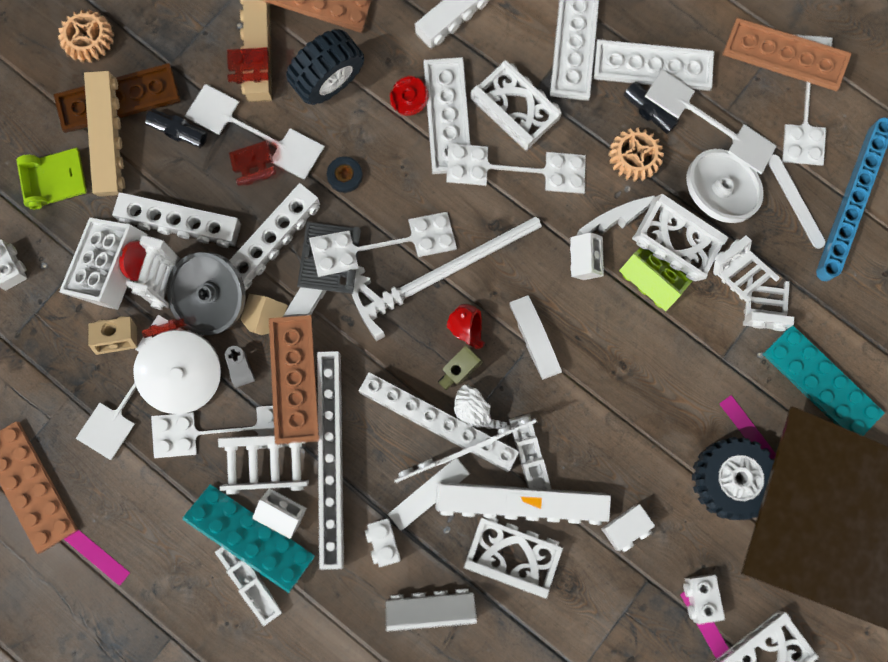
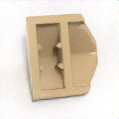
(259, 310)

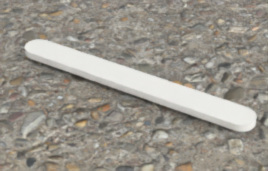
(796, 202)

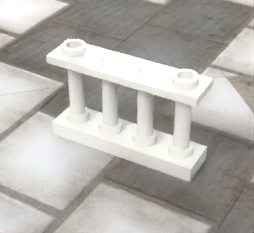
(155, 272)
(252, 444)

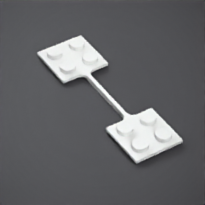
(803, 142)
(747, 144)
(294, 153)
(470, 165)
(337, 254)
(107, 427)
(177, 432)
(429, 463)

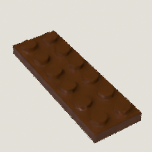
(135, 93)

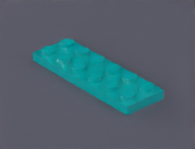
(822, 382)
(247, 539)

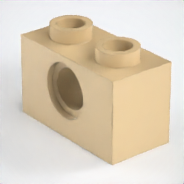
(101, 338)

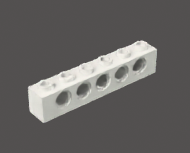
(128, 204)
(271, 227)

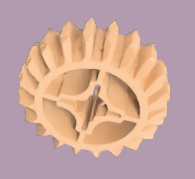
(81, 46)
(635, 140)

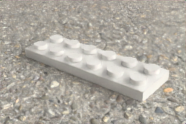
(574, 49)
(644, 62)
(445, 108)

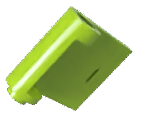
(50, 178)

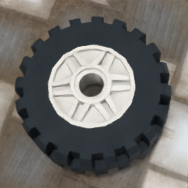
(325, 66)
(717, 480)

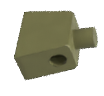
(468, 363)

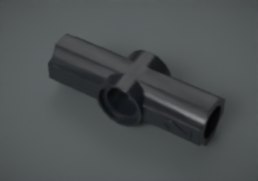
(650, 110)
(176, 128)

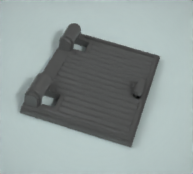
(308, 274)

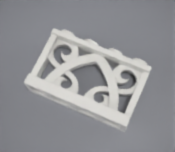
(507, 122)
(683, 217)
(531, 581)
(772, 629)

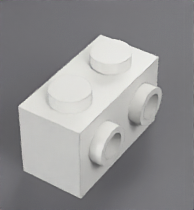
(587, 256)
(11, 270)
(279, 515)
(628, 527)
(383, 542)
(704, 599)

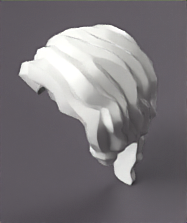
(473, 409)

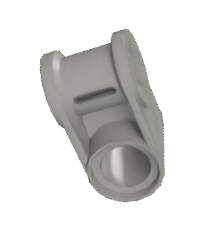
(239, 370)

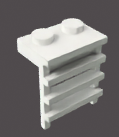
(734, 260)
(768, 319)

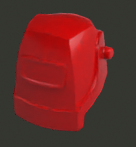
(467, 325)

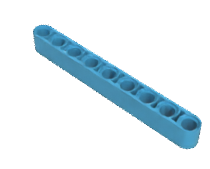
(849, 205)

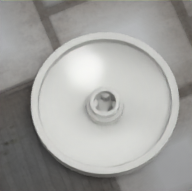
(724, 186)
(177, 371)

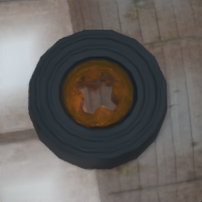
(351, 181)

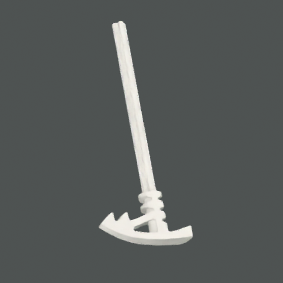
(398, 295)

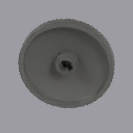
(206, 293)

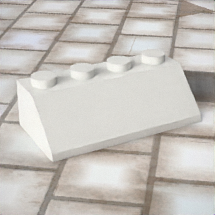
(430, 611)

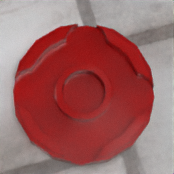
(409, 96)
(132, 260)

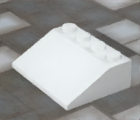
(95, 265)

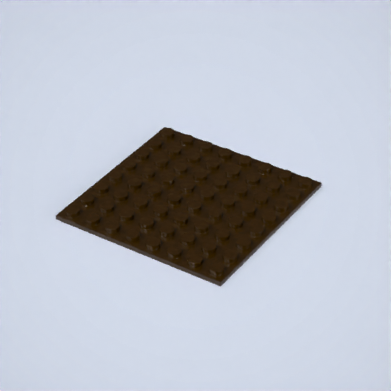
(825, 519)

